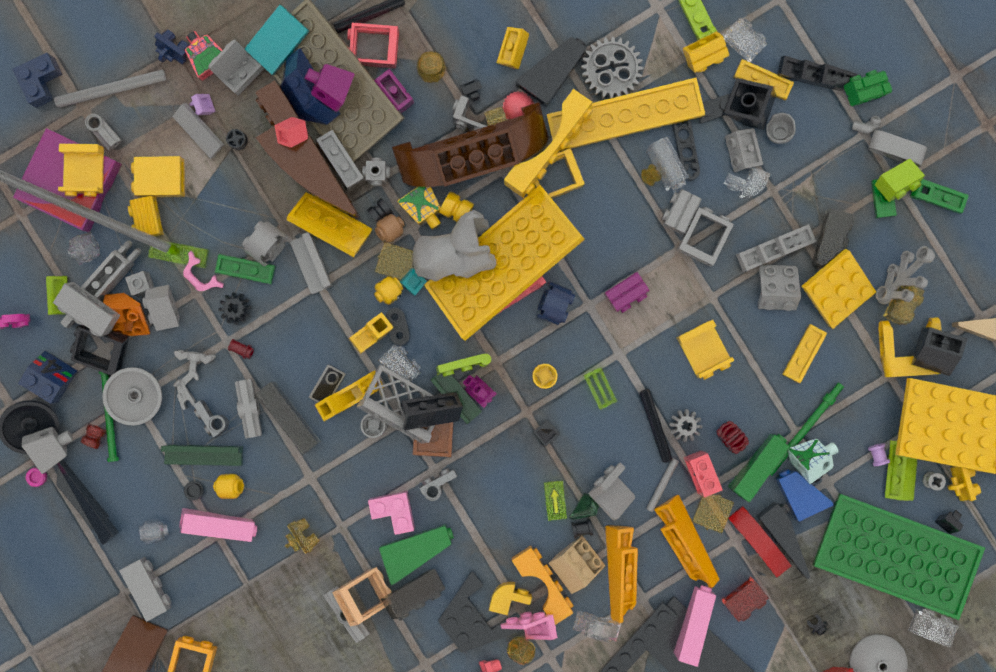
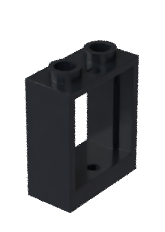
(93, 361)

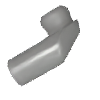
(867, 127)

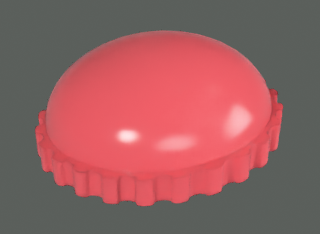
(514, 102)

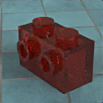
(745, 600)

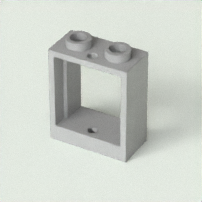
(697, 254)

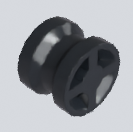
(234, 136)

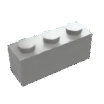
(86, 309)
(146, 588)

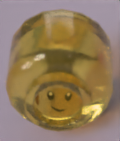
(521, 650)

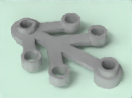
(888, 292)

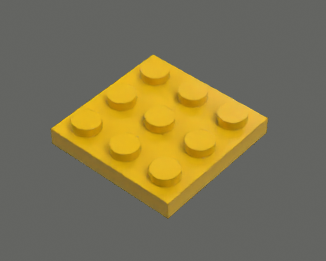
(839, 288)

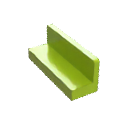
(900, 476)

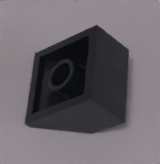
(750, 103)

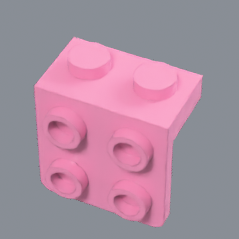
(535, 625)

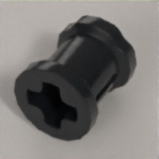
(582, 528)

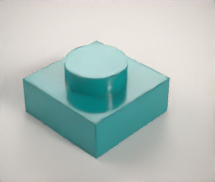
(413, 282)

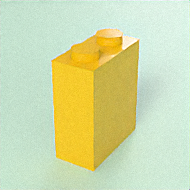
(158, 176)

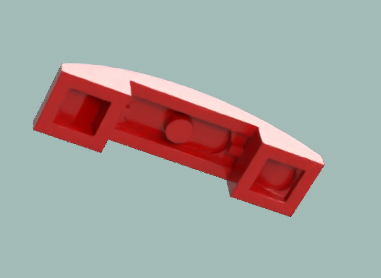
(760, 541)

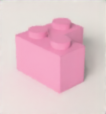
(394, 505)

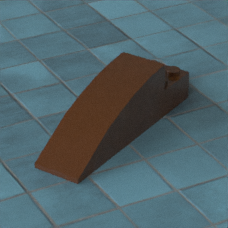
(303, 160)
(136, 647)

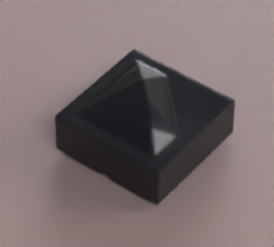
(546, 432)

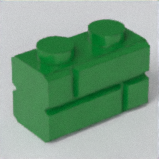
(867, 88)

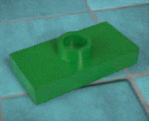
(882, 206)

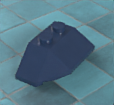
(299, 91)

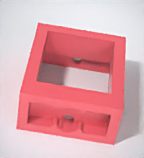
(393, 33)
(705, 477)

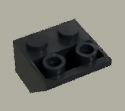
(938, 351)

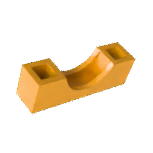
(529, 564)

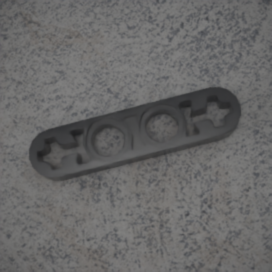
(687, 143)

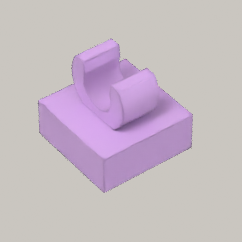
(202, 104)

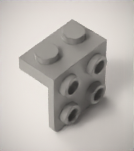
(235, 67)
(459, 110)
(779, 287)
(611, 492)

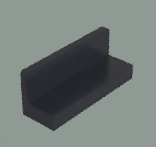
(431, 410)

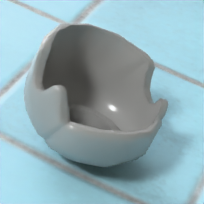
(781, 128)

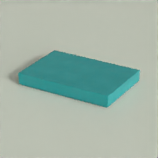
(276, 39)

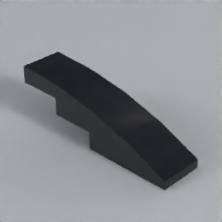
(814, 73)

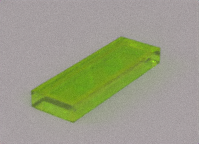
(179, 254)

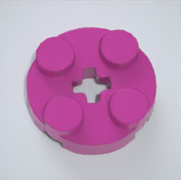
(15, 320)

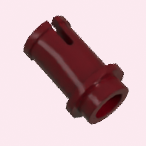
(241, 349)

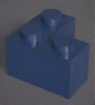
(33, 78)

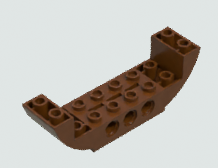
(474, 151)

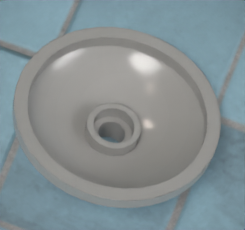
(119, 399)
(875, 650)

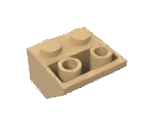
(577, 565)

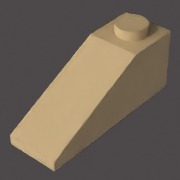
(983, 328)

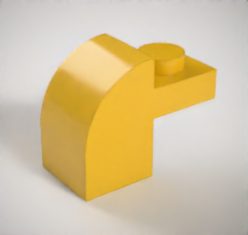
(371, 333)
(503, 595)

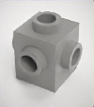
(381, 176)

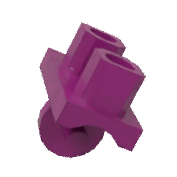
(479, 390)

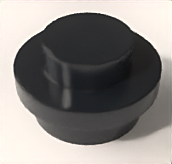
(193, 490)

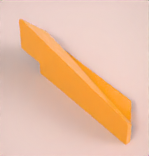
(685, 541)

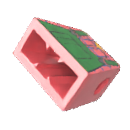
(201, 53)

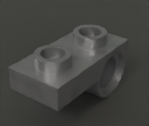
(203, 412)
(445, 476)

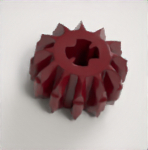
(732, 437)

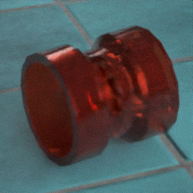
(93, 436)

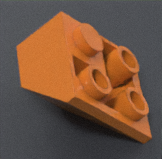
(131, 319)

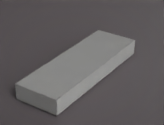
(198, 130)

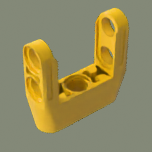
(899, 366)

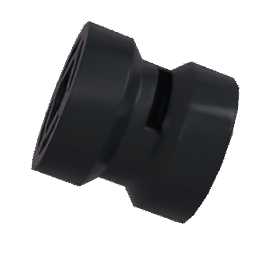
(380, 210)

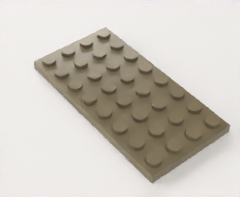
(366, 109)

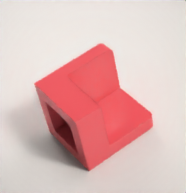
(291, 132)

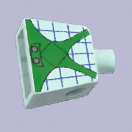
(812, 458)

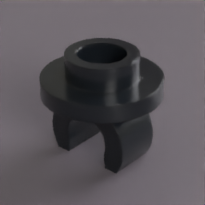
(820, 628)

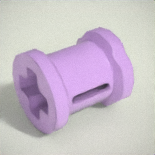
(879, 454)

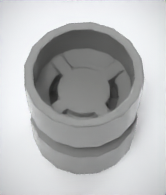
(372, 426)

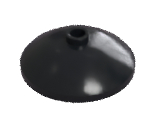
(14, 425)

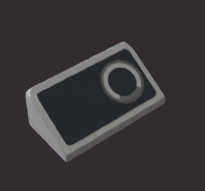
(327, 383)

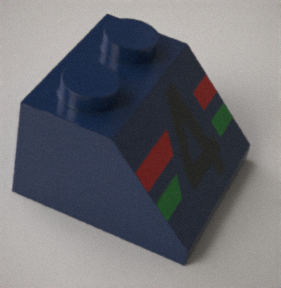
(48, 377)

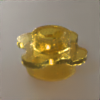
(648, 178)

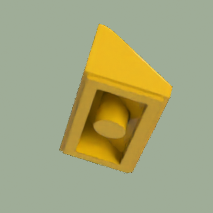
(513, 47)

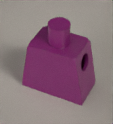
(330, 85)

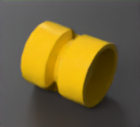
(454, 207)
(544, 376)

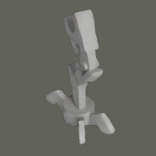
(194, 357)

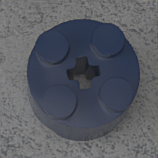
(555, 303)

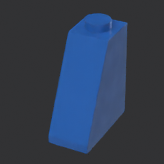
(801, 496)

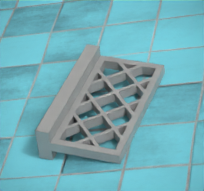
(388, 416)

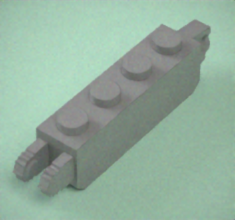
(107, 275)

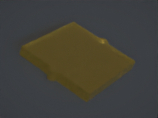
(394, 261)
(713, 512)

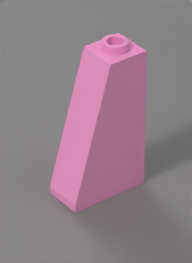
(216, 525)
(695, 626)

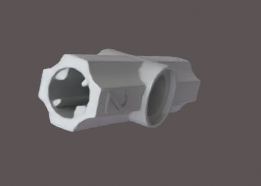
(248, 408)
(357, 632)

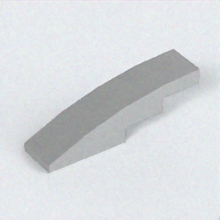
(776, 248)

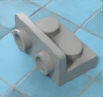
(743, 149)

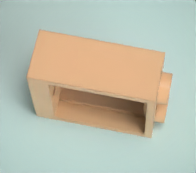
(347, 603)

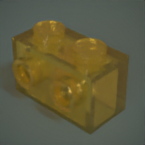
(902, 311)

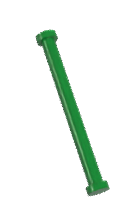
(109, 427)

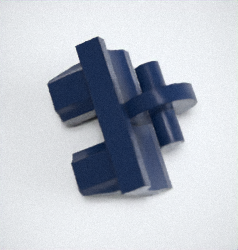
(168, 50)

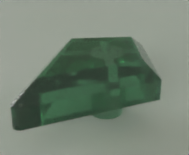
(585, 507)

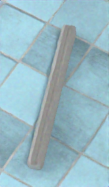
(110, 88)

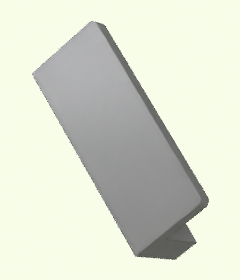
(339, 160)
(311, 263)

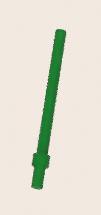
(828, 400)

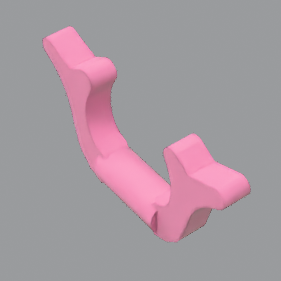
(194, 281)

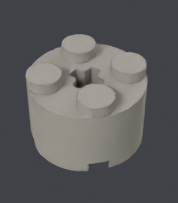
(265, 243)

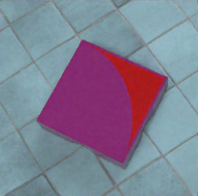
(47, 172)

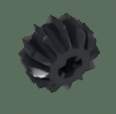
(234, 300)

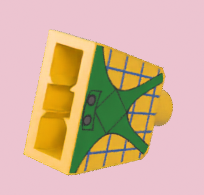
(421, 206)

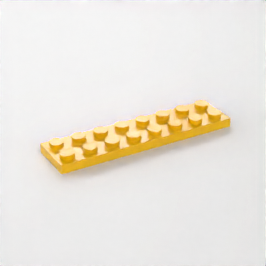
(635, 113)

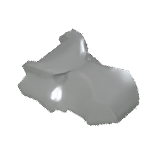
(454, 252)

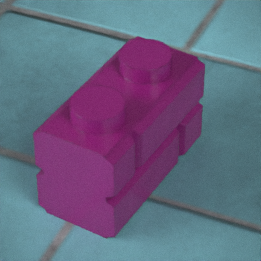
(394, 91)
(626, 292)

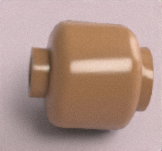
(389, 228)

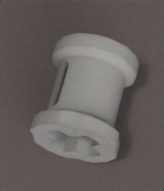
(928, 479)

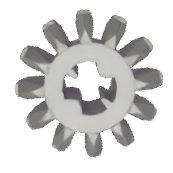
(681, 431)

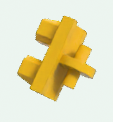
(962, 484)

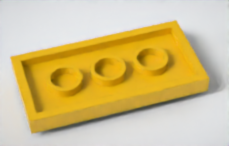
(329, 224)

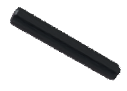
(367, 14)
(656, 425)

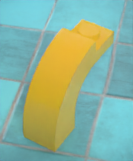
(346, 397)

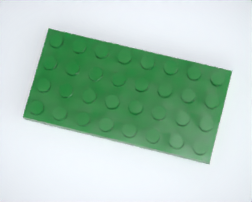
(898, 556)

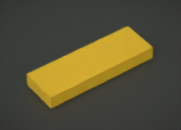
(760, 75)
(804, 353)

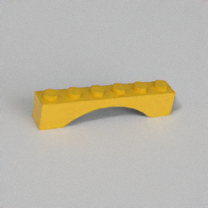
(525, 174)

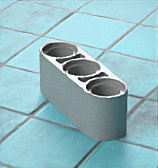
(897, 147)

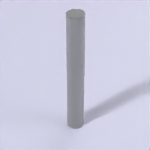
(662, 485)

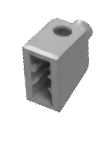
(46, 447)

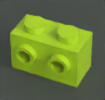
(899, 180)

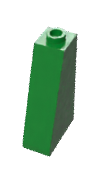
(759, 467)
(411, 552)

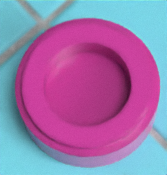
(35, 477)

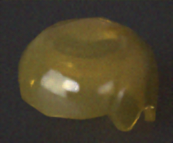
(431, 66)

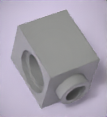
(139, 283)

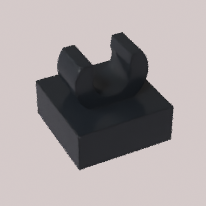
(471, 89)
(950, 522)

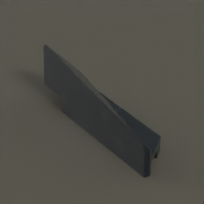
(84, 503)

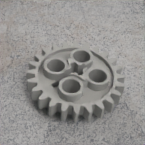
(607, 51)

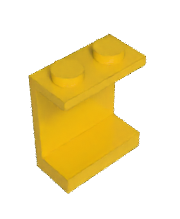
(82, 169)
(705, 350)

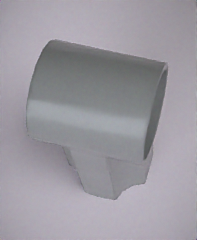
(103, 132)

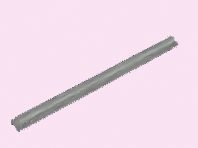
(83, 211)

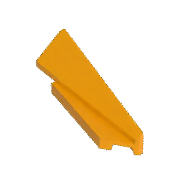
(621, 570)

